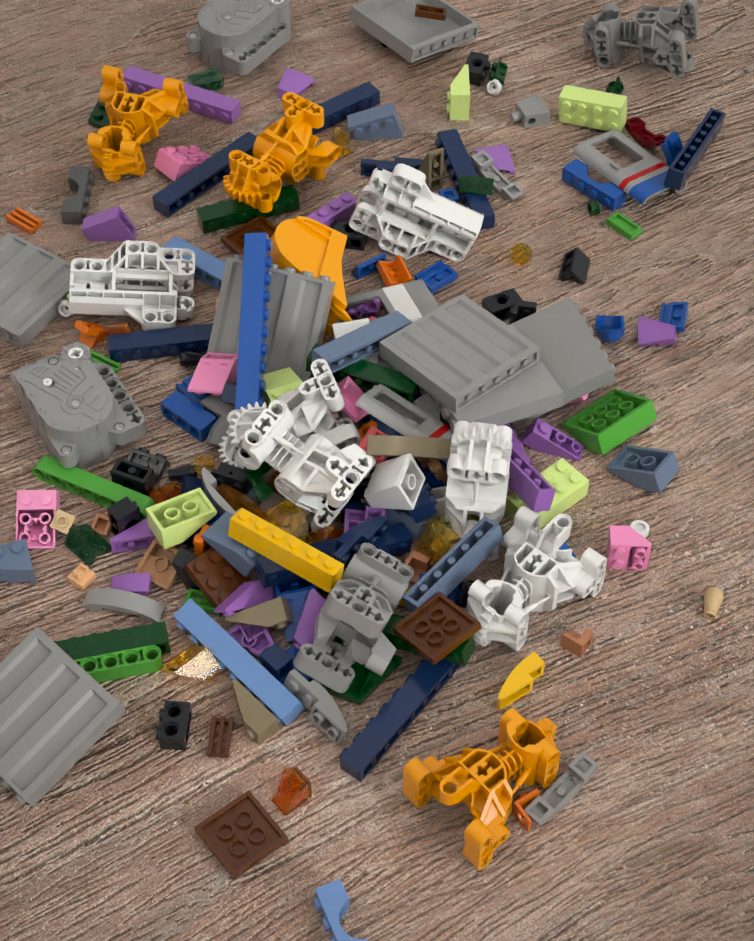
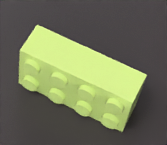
(592, 108)
(569, 488)

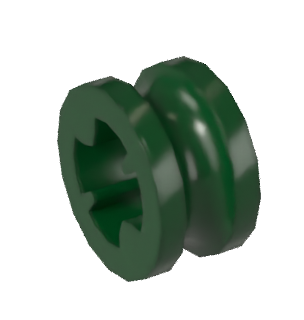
(593, 207)

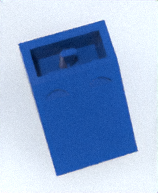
(296, 593)

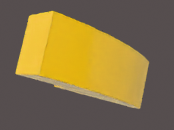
(520, 680)

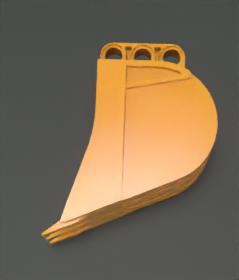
(315, 249)

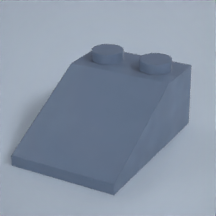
(645, 467)
(234, 552)

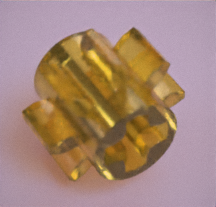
(521, 254)

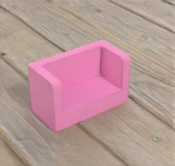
(351, 394)

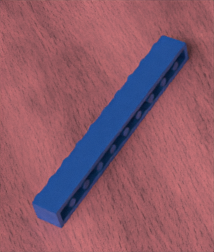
(253, 319)

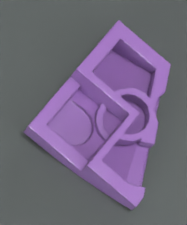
(294, 82)
(501, 157)
(365, 310)
(655, 332)
(354, 517)
(252, 637)

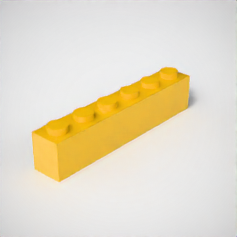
(285, 549)

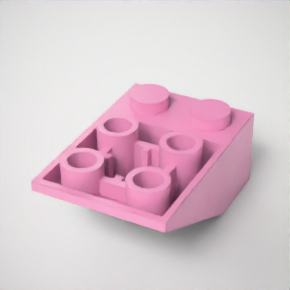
(179, 160)
(213, 373)
(34, 515)

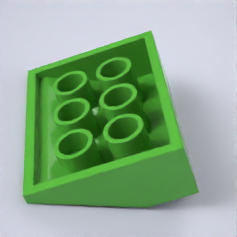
(610, 420)

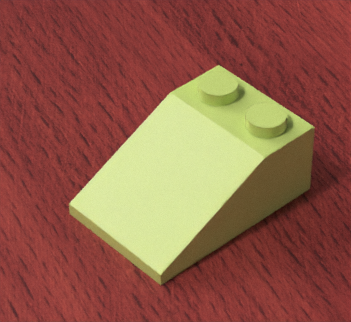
(459, 96)
(279, 383)
(179, 517)

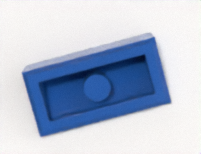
(367, 267)

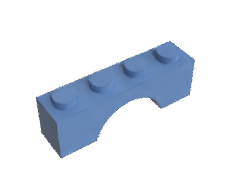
(333, 903)

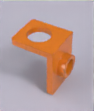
(519, 806)

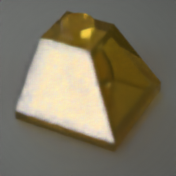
(289, 519)
(437, 540)
(194, 663)

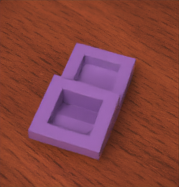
(133, 582)

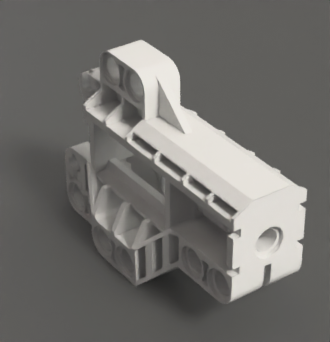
(408, 204)
(135, 284)

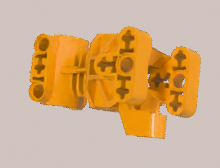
(132, 122)
(281, 152)
(484, 778)

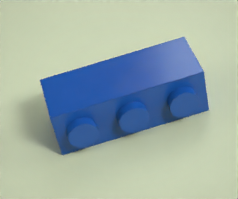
(188, 415)

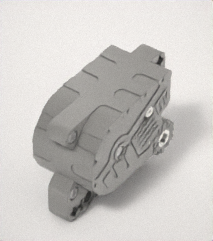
(240, 33)
(77, 406)

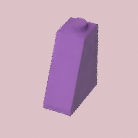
(109, 226)
(306, 623)

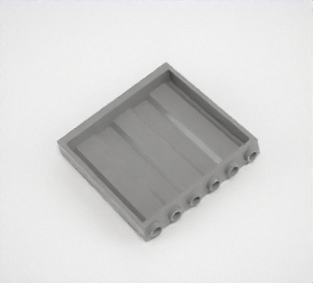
(30, 288)
(296, 319)
(459, 352)
(47, 716)

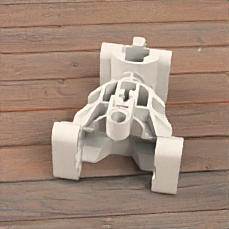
(311, 414)
(307, 470)
(476, 476)
(533, 579)

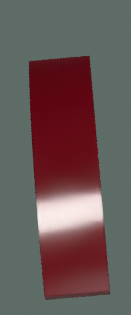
(640, 134)

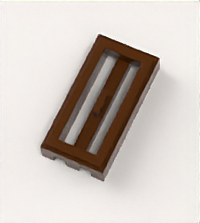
(430, 12)
(221, 721)

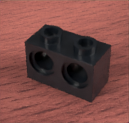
(179, 725)

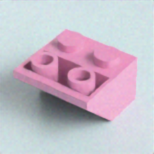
(627, 549)

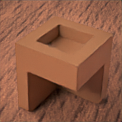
(419, 564)
(576, 642)

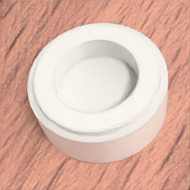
(641, 527)

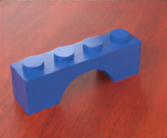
(607, 194)

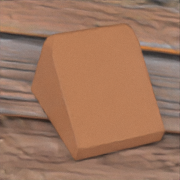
(101, 524)

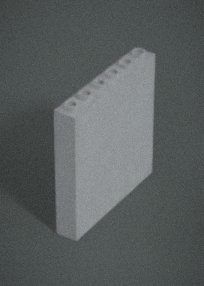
(411, 36)
(567, 350)
(519, 398)

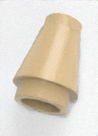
(712, 601)

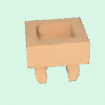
(81, 577)

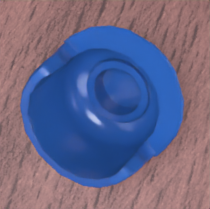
(609, 327)

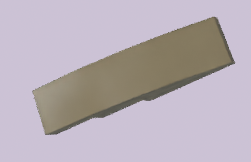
(400, 445)

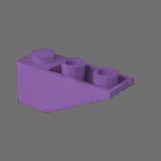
(551, 441)
(244, 597)

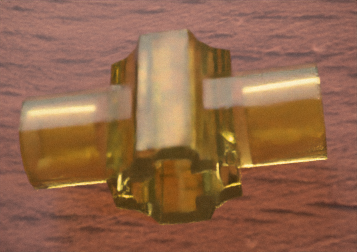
(342, 139)
(202, 461)

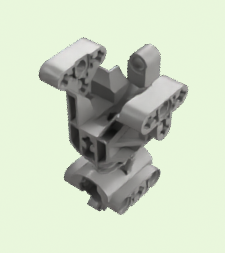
(656, 33)
(356, 613)

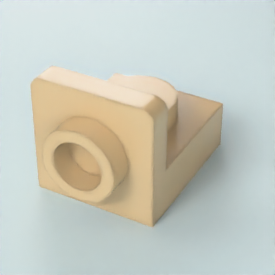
(63, 521)

